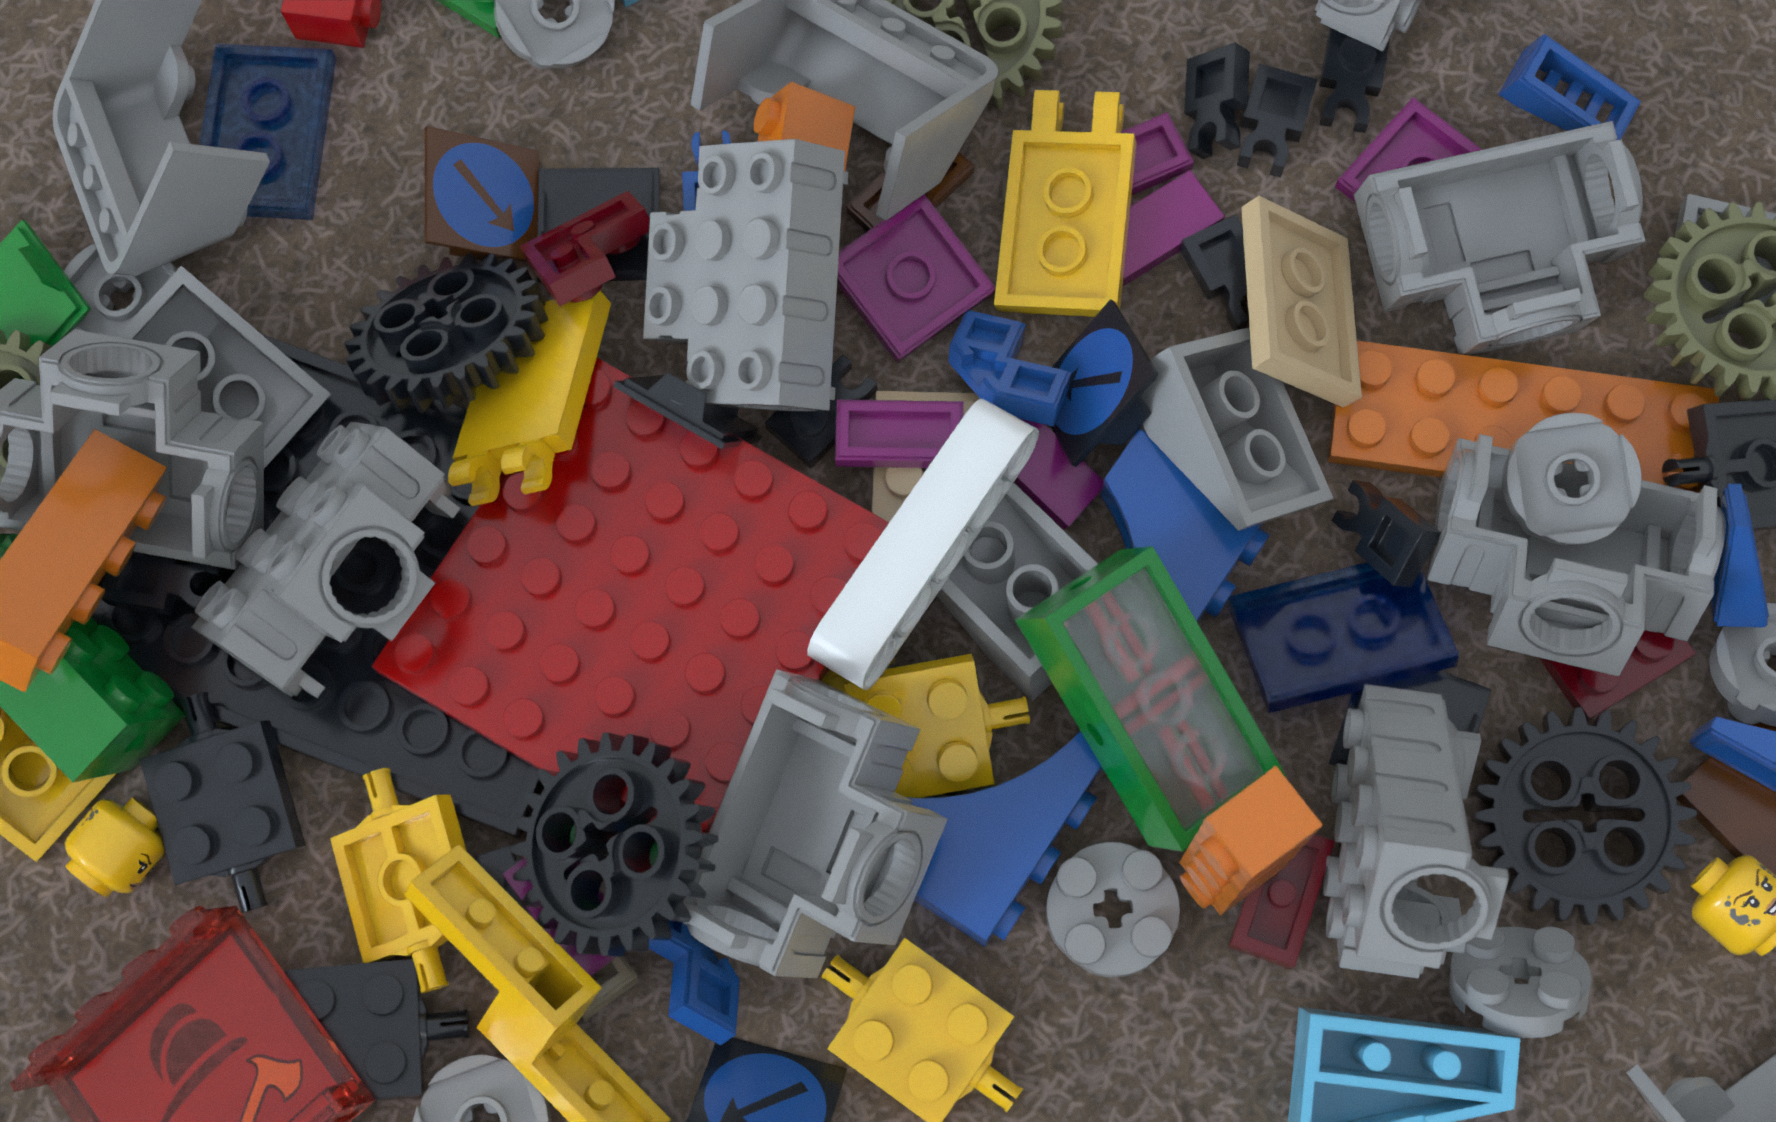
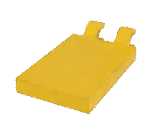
(1066, 212)
(532, 410)

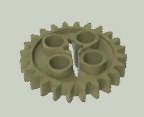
(1012, 57)
(1723, 254)

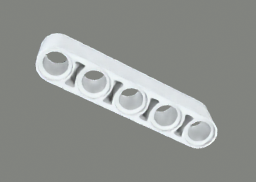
(922, 544)

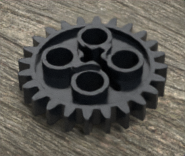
(446, 332)
(1587, 875)
(636, 894)

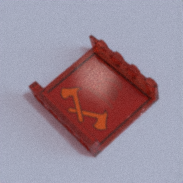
(199, 1037)

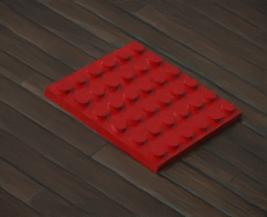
(632, 594)

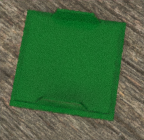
(36, 290)

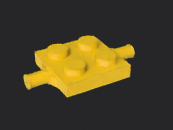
(952, 720)
(381, 861)
(921, 1033)

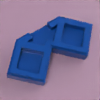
(986, 360)
(702, 986)

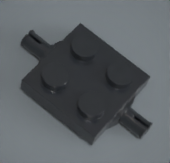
(1733, 447)
(222, 802)
(378, 1021)

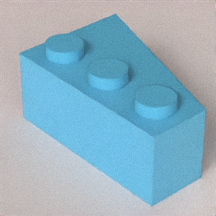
(1398, 1070)

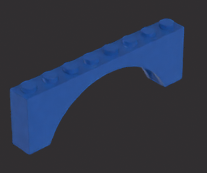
(1007, 831)

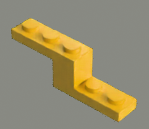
(538, 994)

